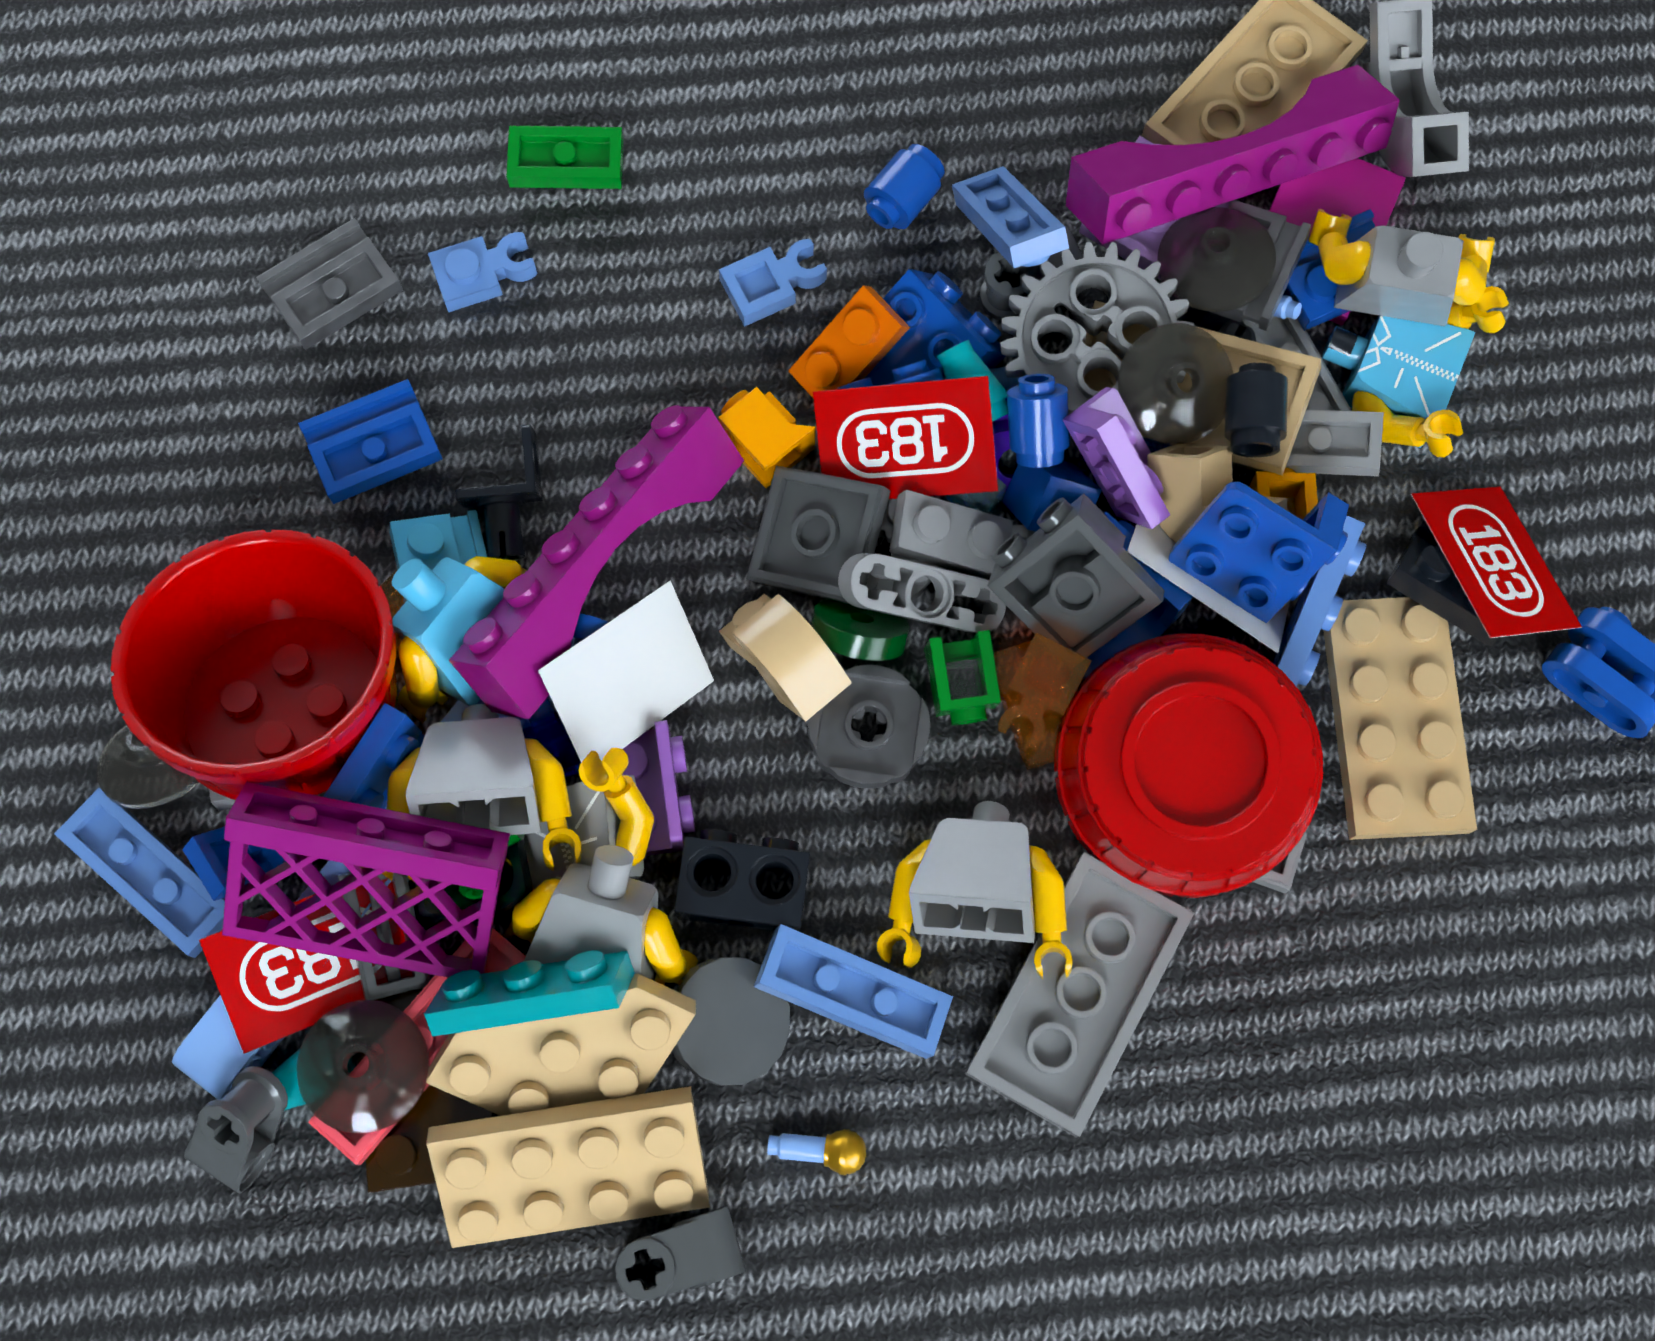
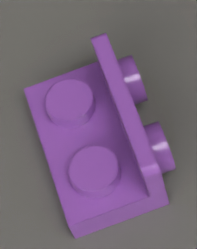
(1118, 458)
(654, 763)

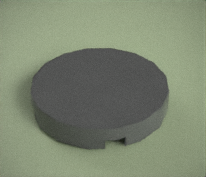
(735, 1025)

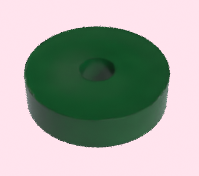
(860, 631)

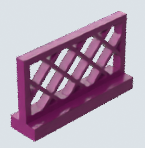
(368, 844)

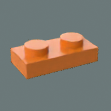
(850, 343)

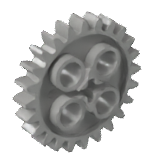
(1132, 297)

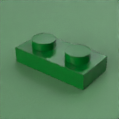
(565, 157)

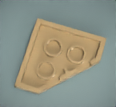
(566, 1056)

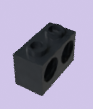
(740, 900)

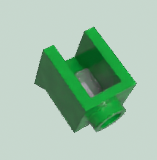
(963, 678)

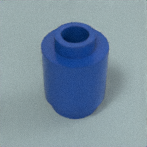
(904, 187)
(1037, 422)

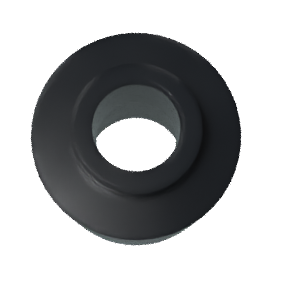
(1256, 410)

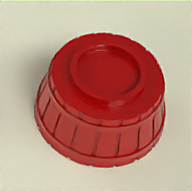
(257, 661)
(1188, 764)

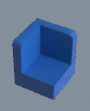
(1037, 488)

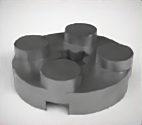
(888, 755)

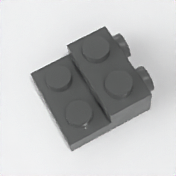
(1073, 578)

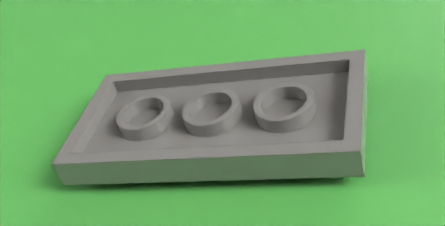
(1065, 1035)

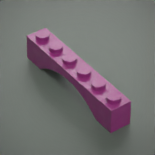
(1147, 185)
(674, 464)

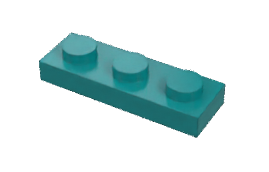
(530, 992)

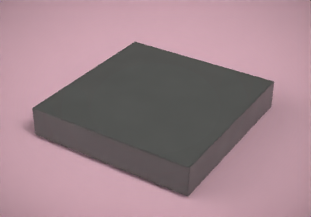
(813, 528)

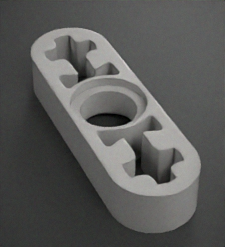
(899, 602)

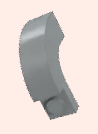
(1424, 132)

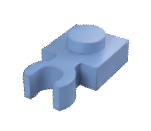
(471, 273)
(765, 285)

